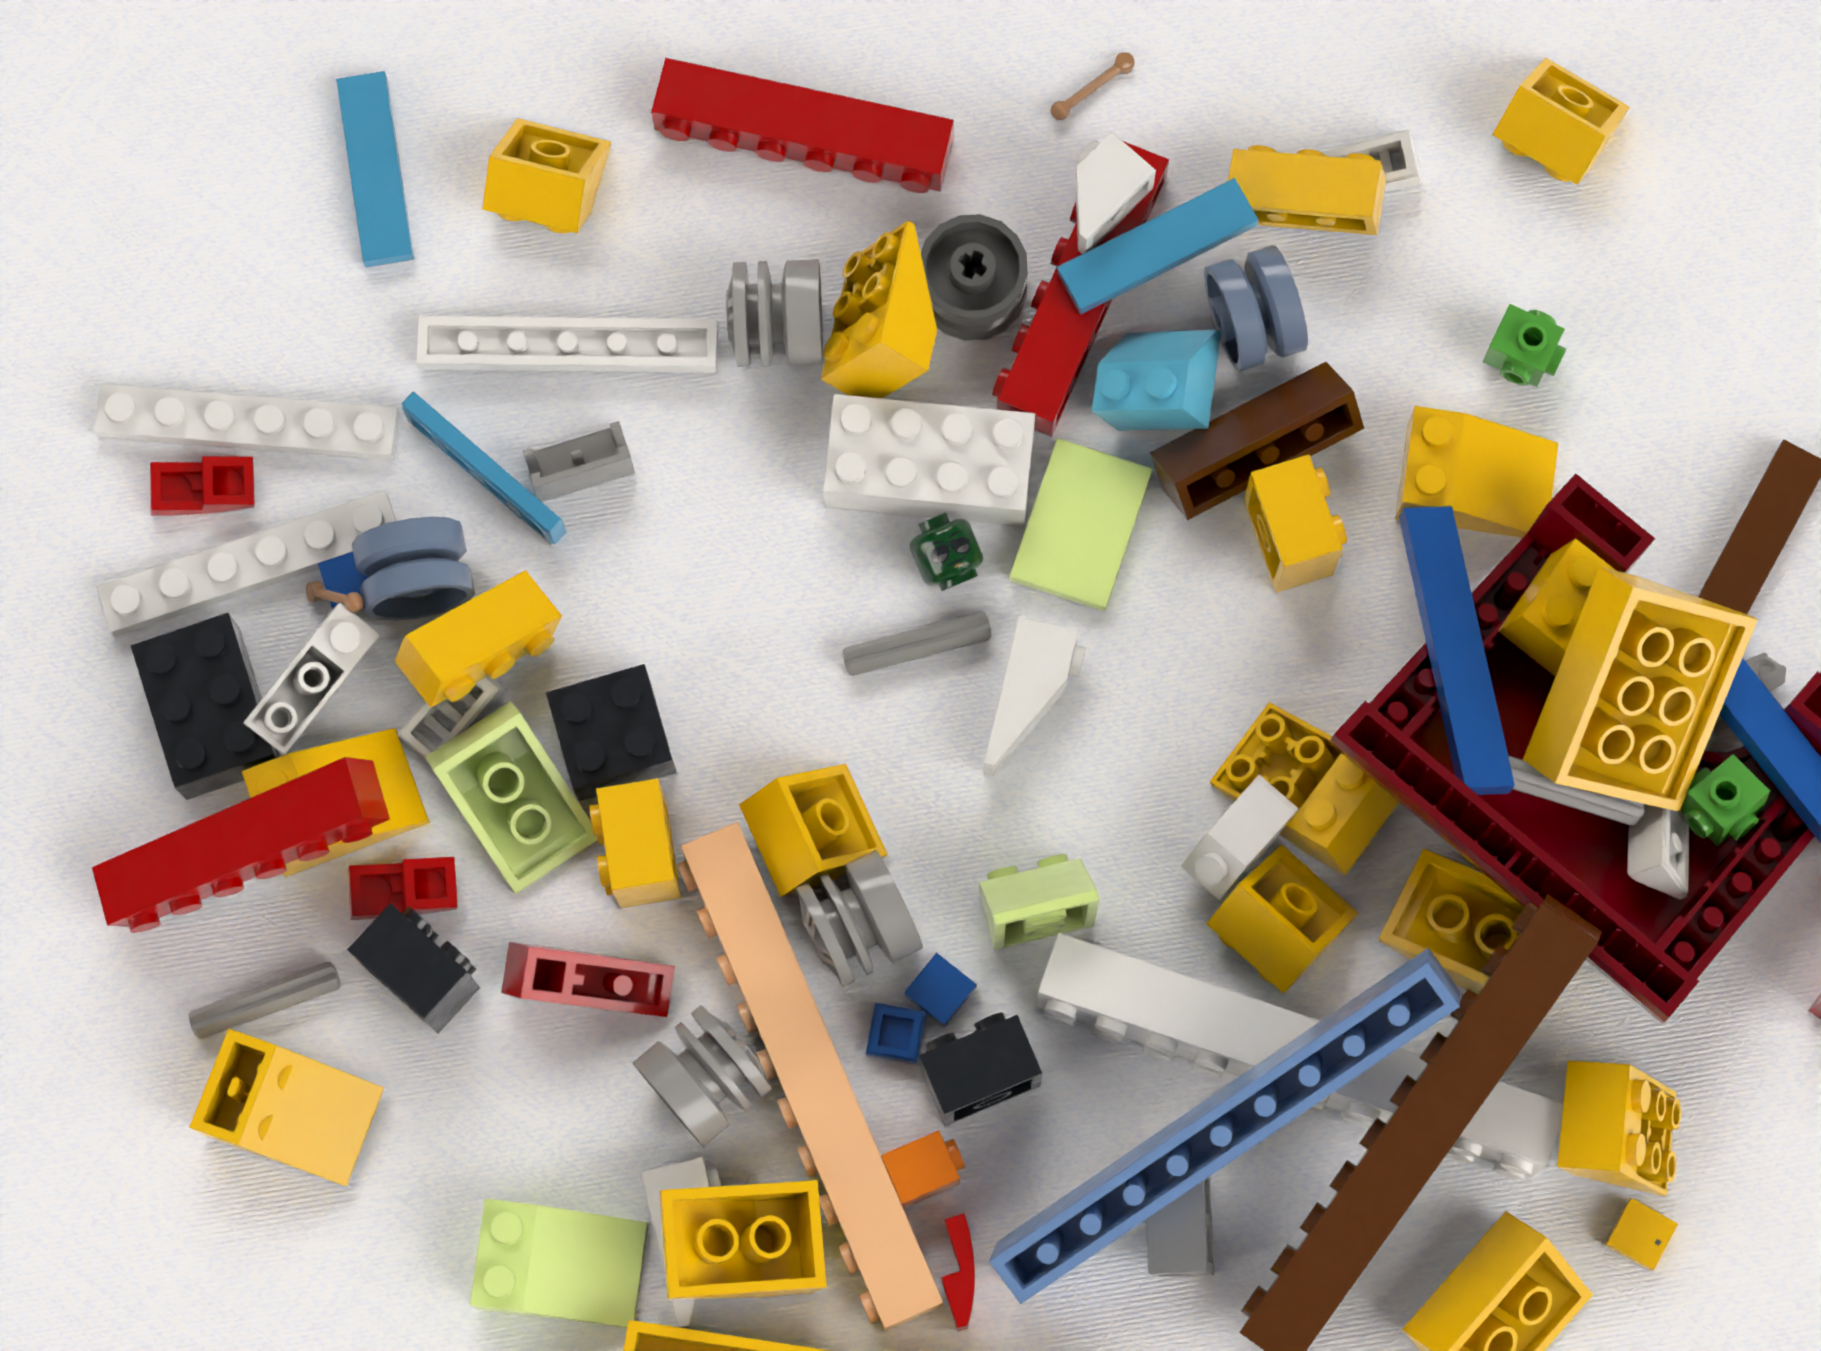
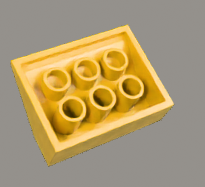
(1638, 690)

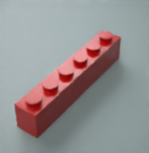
(802, 126)
(1059, 337)
(241, 844)

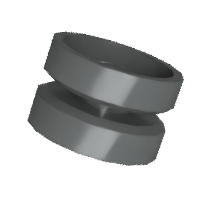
(995, 260)

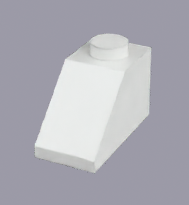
(1108, 186)
(1239, 837)

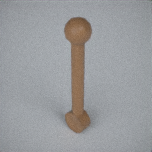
(1123, 64)
(353, 601)

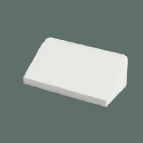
(1660, 851)

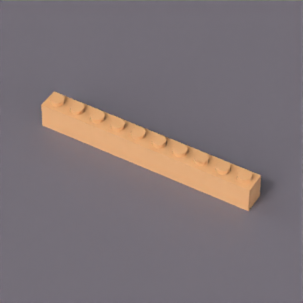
(812, 1078)

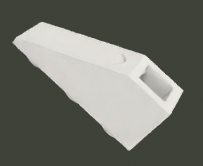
(311, 678)

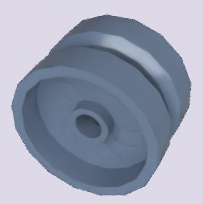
(1256, 307)
(413, 568)

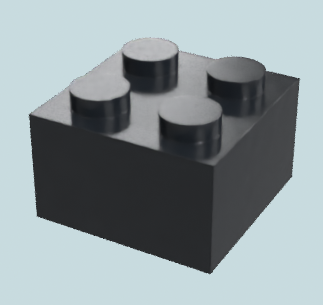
(610, 731)
(414, 968)
(979, 1068)

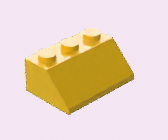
(1501, 1296)

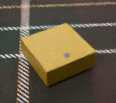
(1641, 1234)

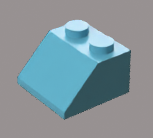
(1158, 380)

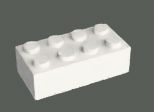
(928, 460)

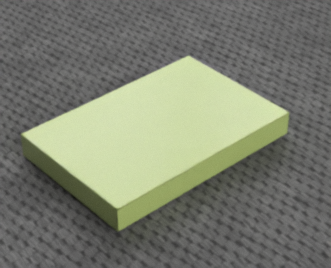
(1080, 524)

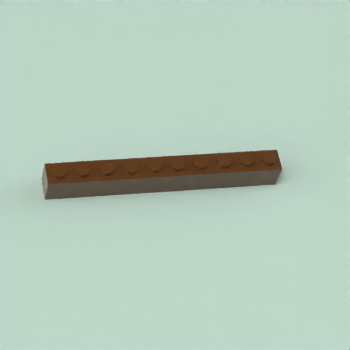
(1422, 1127)

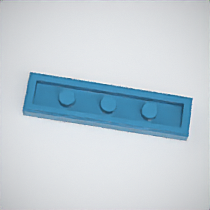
(375, 169)
(1157, 246)
(483, 469)

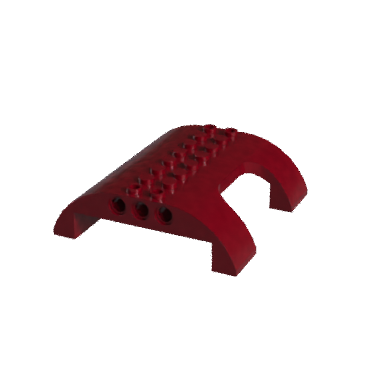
(1537, 847)

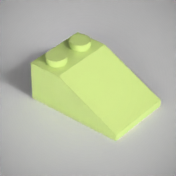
(512, 796)
(1038, 901)
(558, 1263)

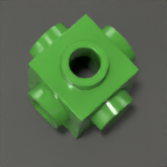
(1525, 346)
(1724, 801)

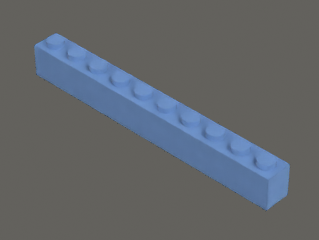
(1226, 1125)

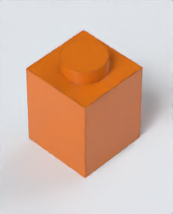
(923, 1168)

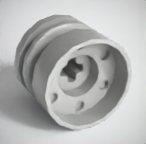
(776, 313)
(858, 918)
(703, 1075)

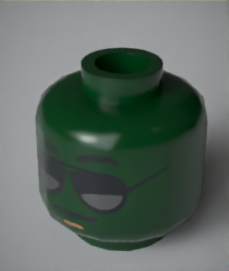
(946, 551)

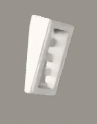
(1383, 146)
(478, 709)

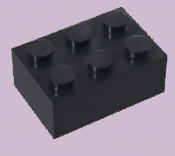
(199, 698)

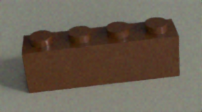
(1268, 430)

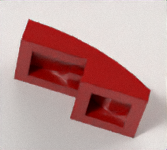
(202, 486)
(420, 883)
(961, 1284)

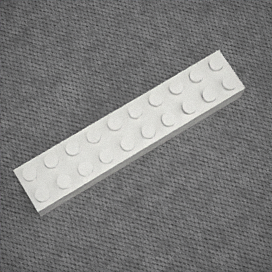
(1237, 1032)

